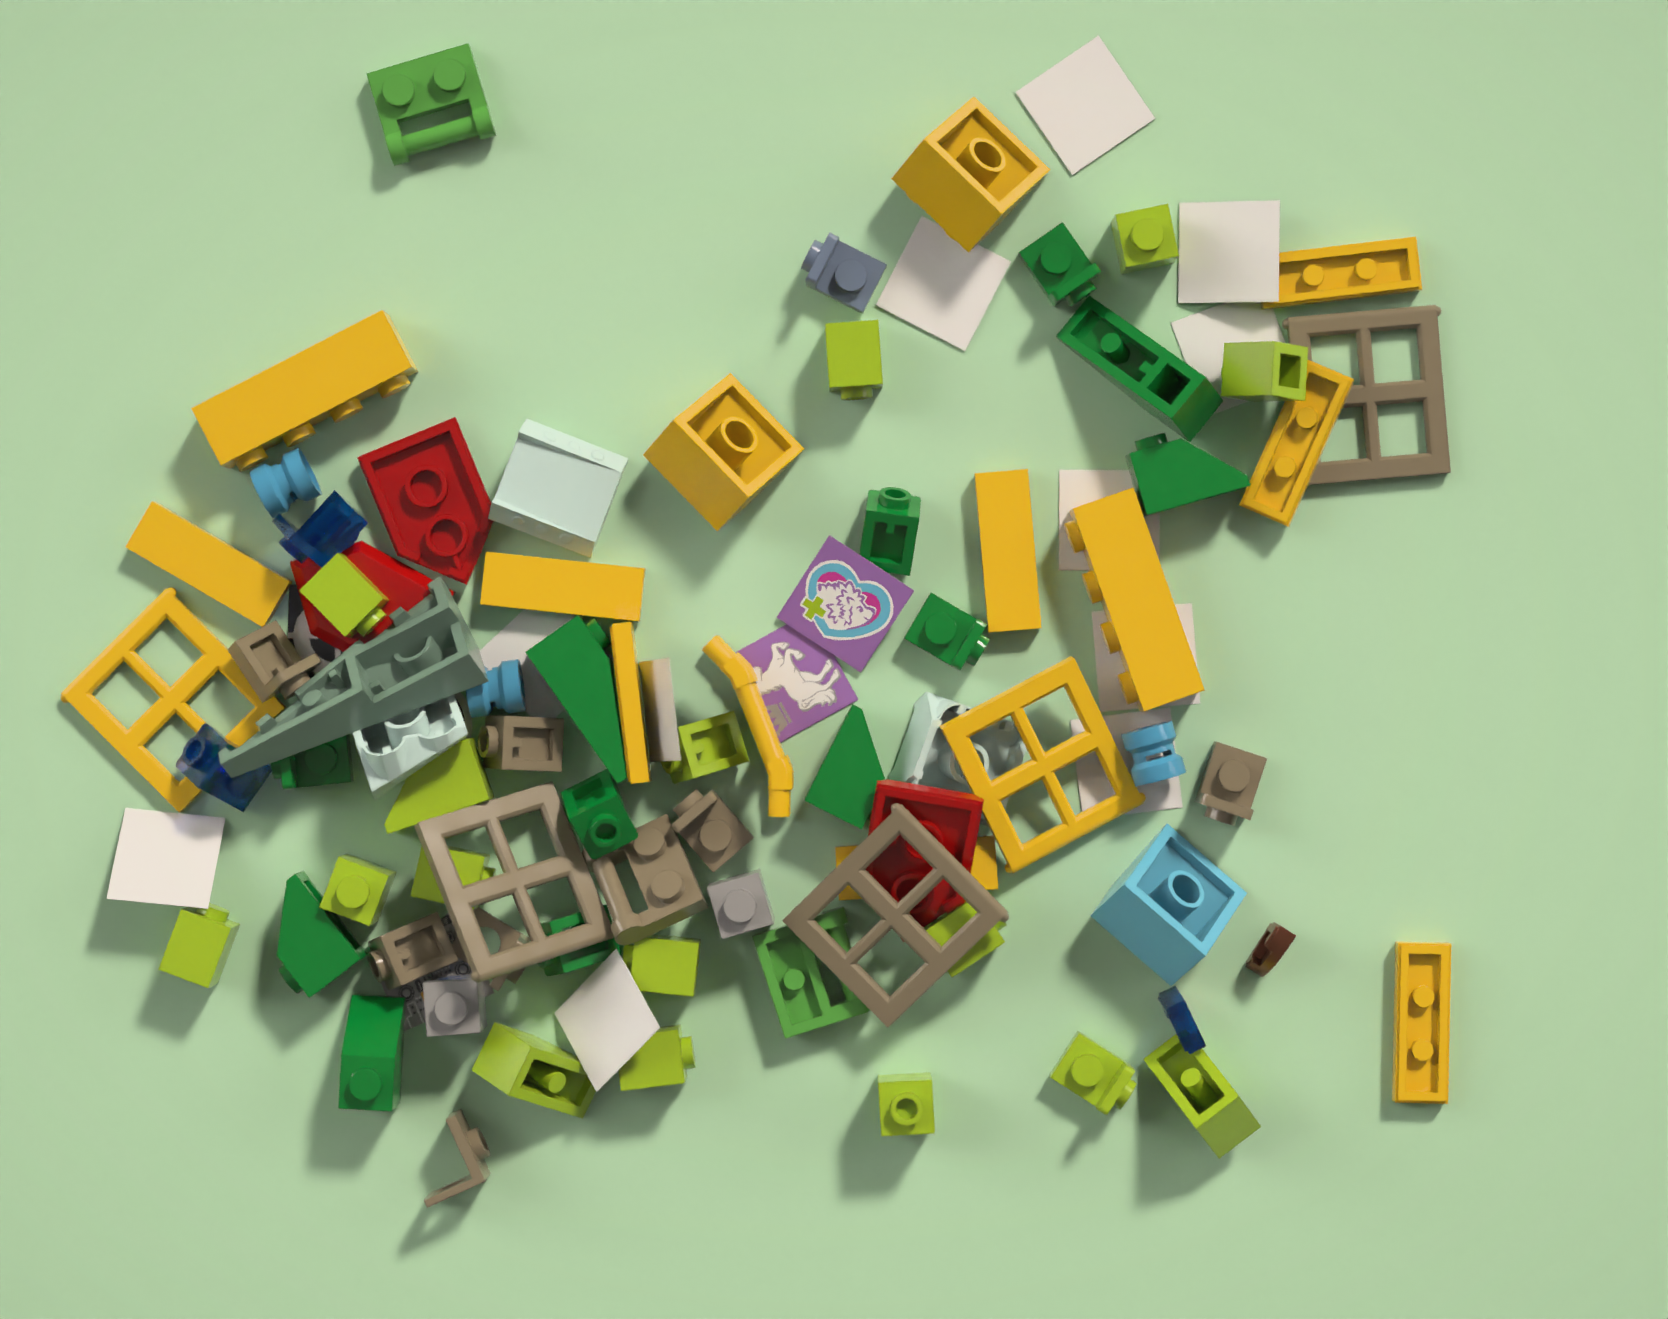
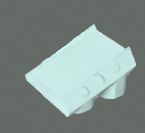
(557, 488)
(408, 742)
(929, 760)

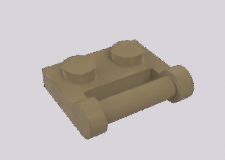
(662, 876)

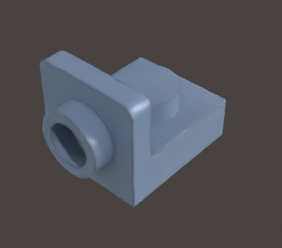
(842, 272)

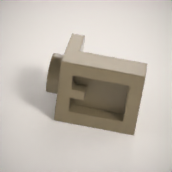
(522, 743)
(1230, 783)
(710, 828)
(410, 952)

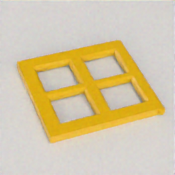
(172, 699)
(1042, 764)

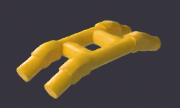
(775, 761)

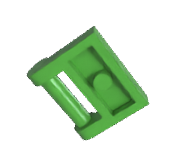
(426, 88)
(797, 980)

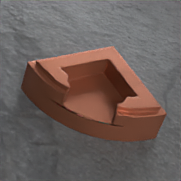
(1269, 949)

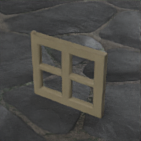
(1370, 394)
(513, 881)
(895, 916)

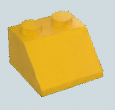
(970, 174)
(723, 451)

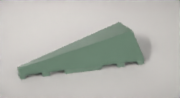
(405, 667)

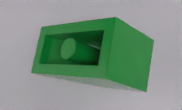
(1178, 474)
(848, 773)
(312, 940)
(372, 1053)

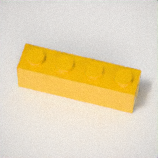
(304, 391)
(1135, 600)

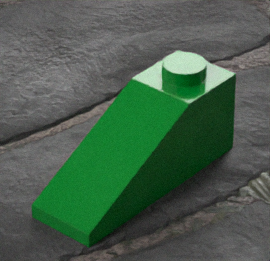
(1141, 368)
(583, 681)

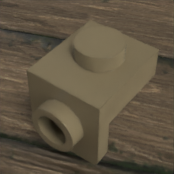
(272, 662)

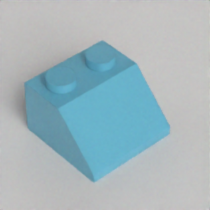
(1169, 905)

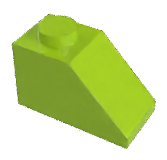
(441, 787)
(534, 1071)
(1203, 1095)

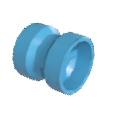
(285, 482)
(502, 691)
(1150, 741)

